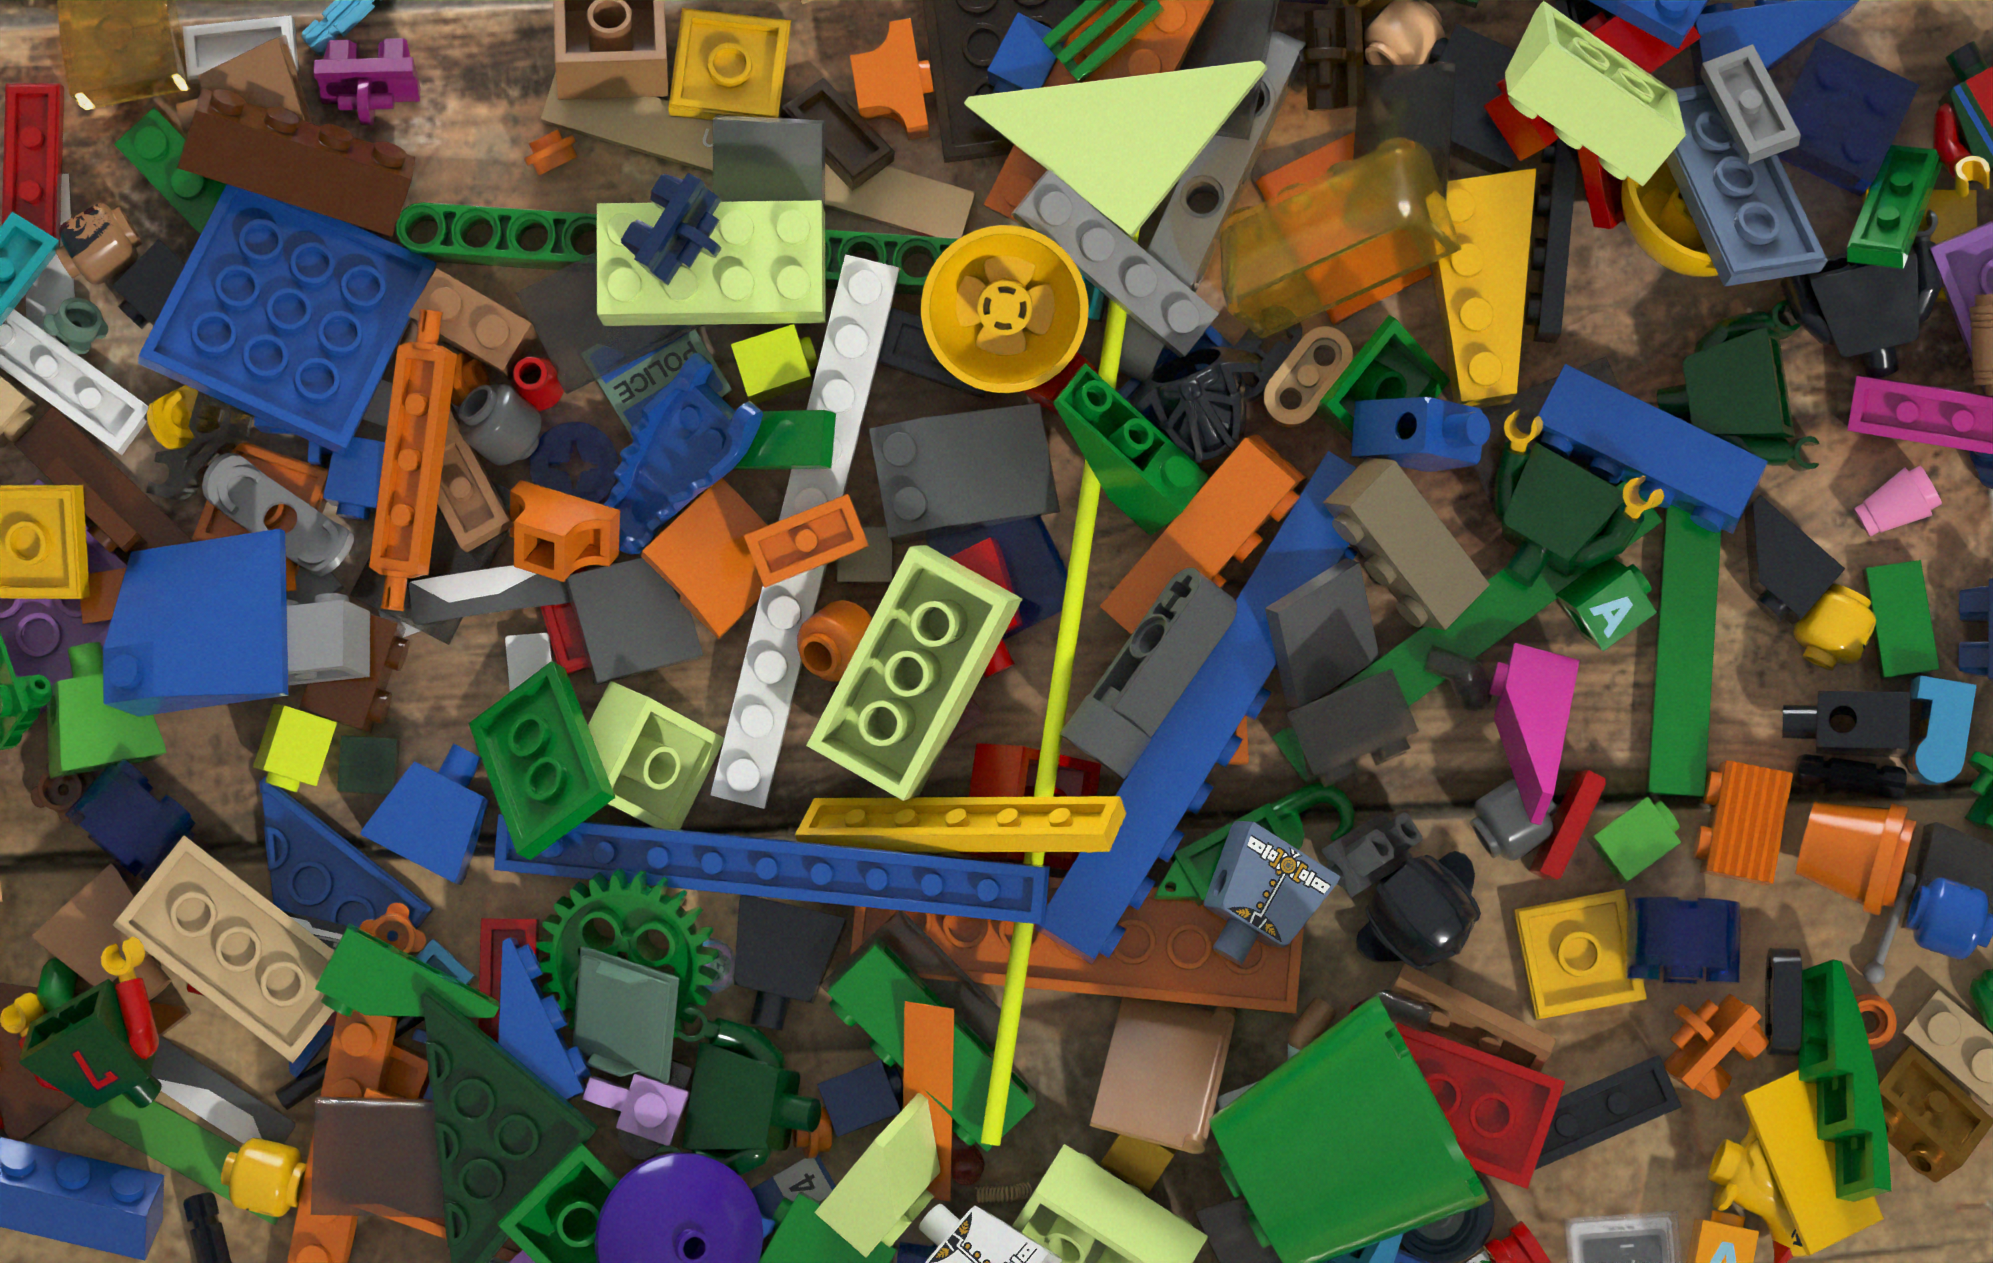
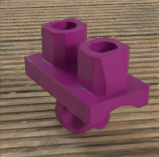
(369, 81)

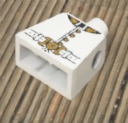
(979, 1239)

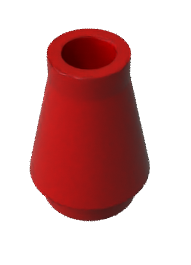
(542, 393)

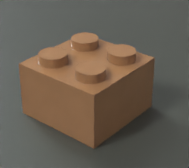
(610, 49)

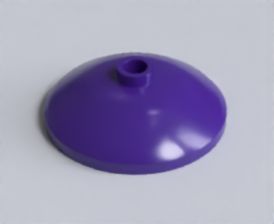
(678, 1199)

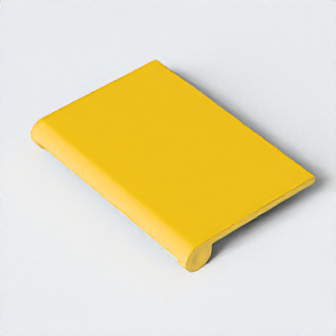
(1804, 1165)

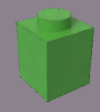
(1636, 839)

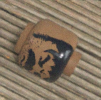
(98, 243)

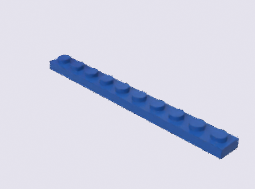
(791, 870)

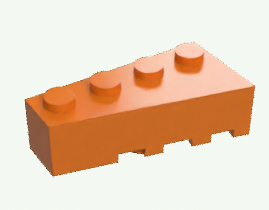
(1213, 528)

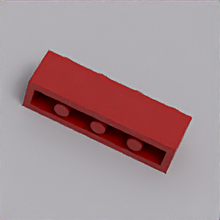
(1530, 135)

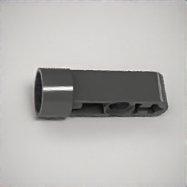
(1151, 671)

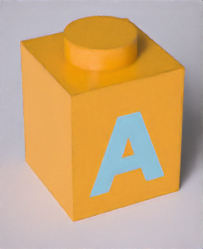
(1722, 1240)

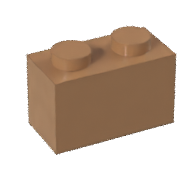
(476, 324)

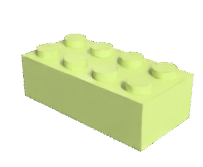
(763, 274)
(914, 672)

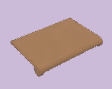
(1164, 1072)

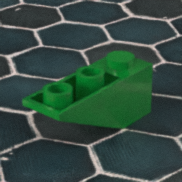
(1127, 453)

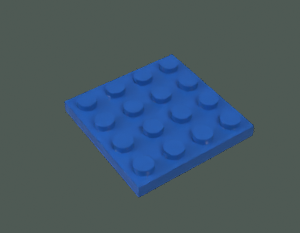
(287, 315)

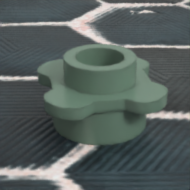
(76, 324)

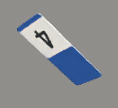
(804, 1176)

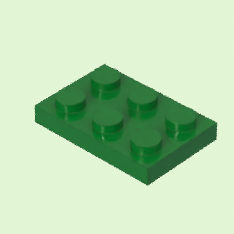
(541, 760)

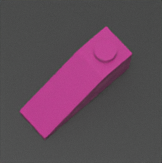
(1533, 719)

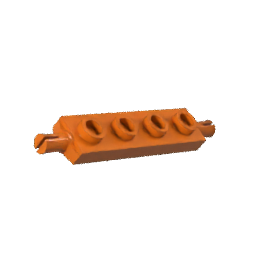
(412, 460)

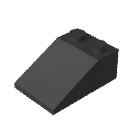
(963, 471)

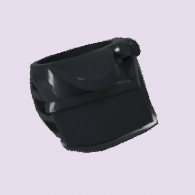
(1205, 407)
(1421, 912)

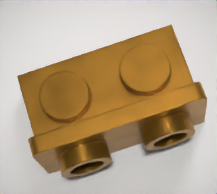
(1929, 1116)

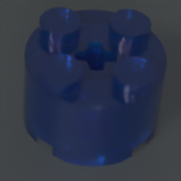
(129, 820)
(1683, 940)

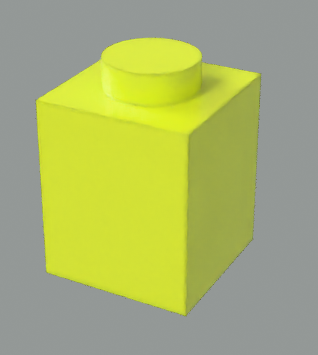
(775, 363)
(294, 747)

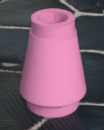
(1898, 502)

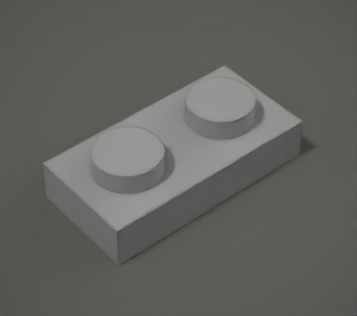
(1750, 104)

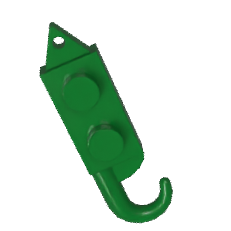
(1197, 862)

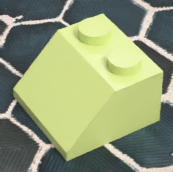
(651, 756)
(887, 1182)

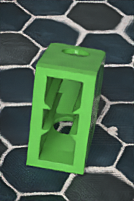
(88, 733)

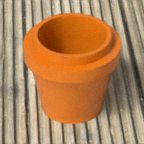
(1857, 851)

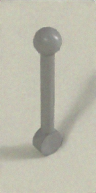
(1874, 971)

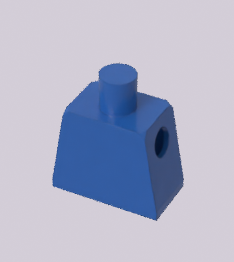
(1444, 438)
(433, 816)

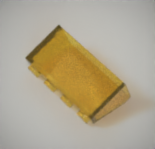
(1334, 237)

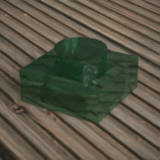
(368, 765)

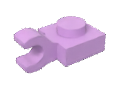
(646, 1108)

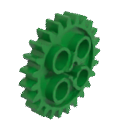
(631, 911)

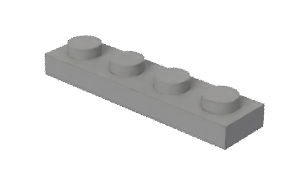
(1116, 264)

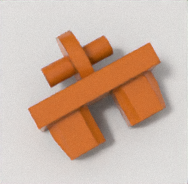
(1708, 1038)

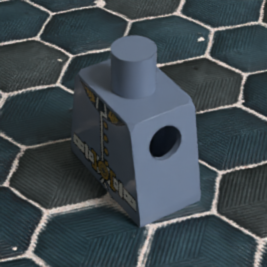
(1263, 890)

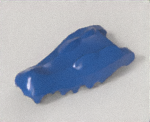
(677, 452)

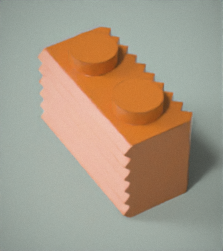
(1743, 822)

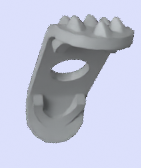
(248, 494)

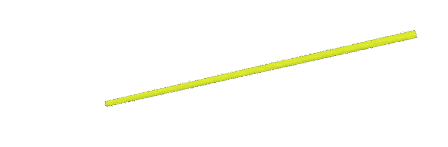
(1051, 741)

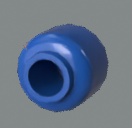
(1950, 918)

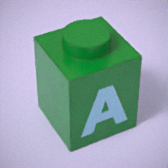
(1607, 602)

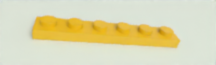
(966, 823)

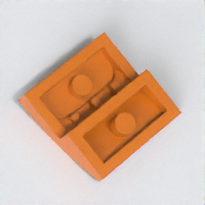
(709, 559)

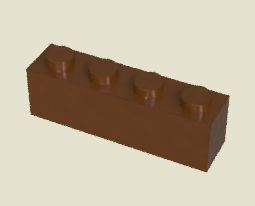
(297, 161)

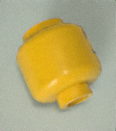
(1836, 628)
(264, 1177)

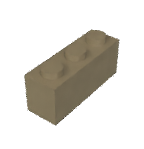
(1405, 544)

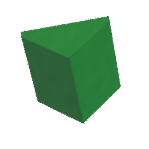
(1385, 368)
(562, 1211)

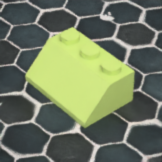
(1594, 96)
(1100, 1219)

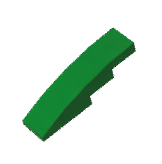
(1849, 1099)

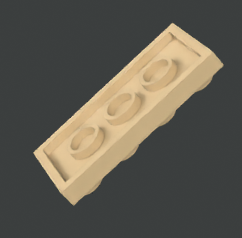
(232, 947)

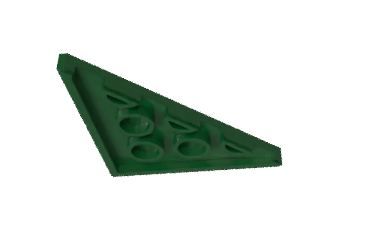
(493, 1129)

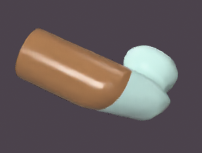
(1310, 1025)

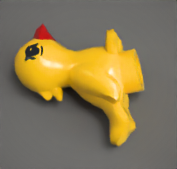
(1749, 1182)

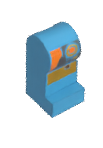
(1942, 728)

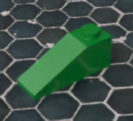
(386, 981)

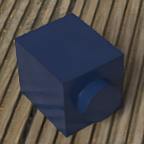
(862, 1097)

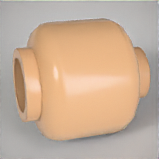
(1403, 34)

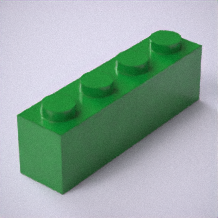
(874, 996)

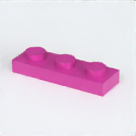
(1922, 414)

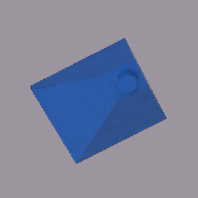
(199, 626)

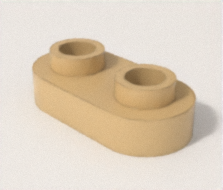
(1305, 377)

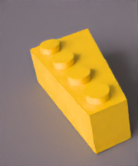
(1485, 285)

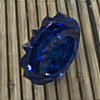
(594, 448)

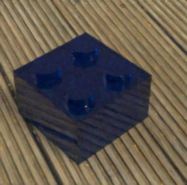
(1845, 115)

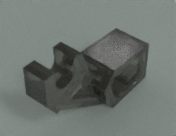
(190, 463)

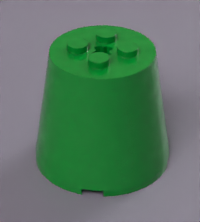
(1343, 1145)

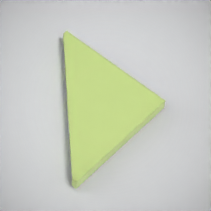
(1121, 137)

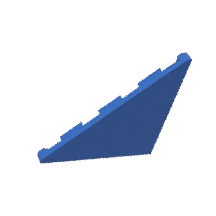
(326, 879)

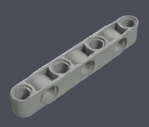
(1189, 239)

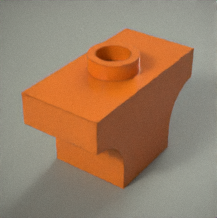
(893, 81)
(560, 531)

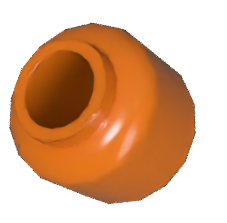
(831, 638)

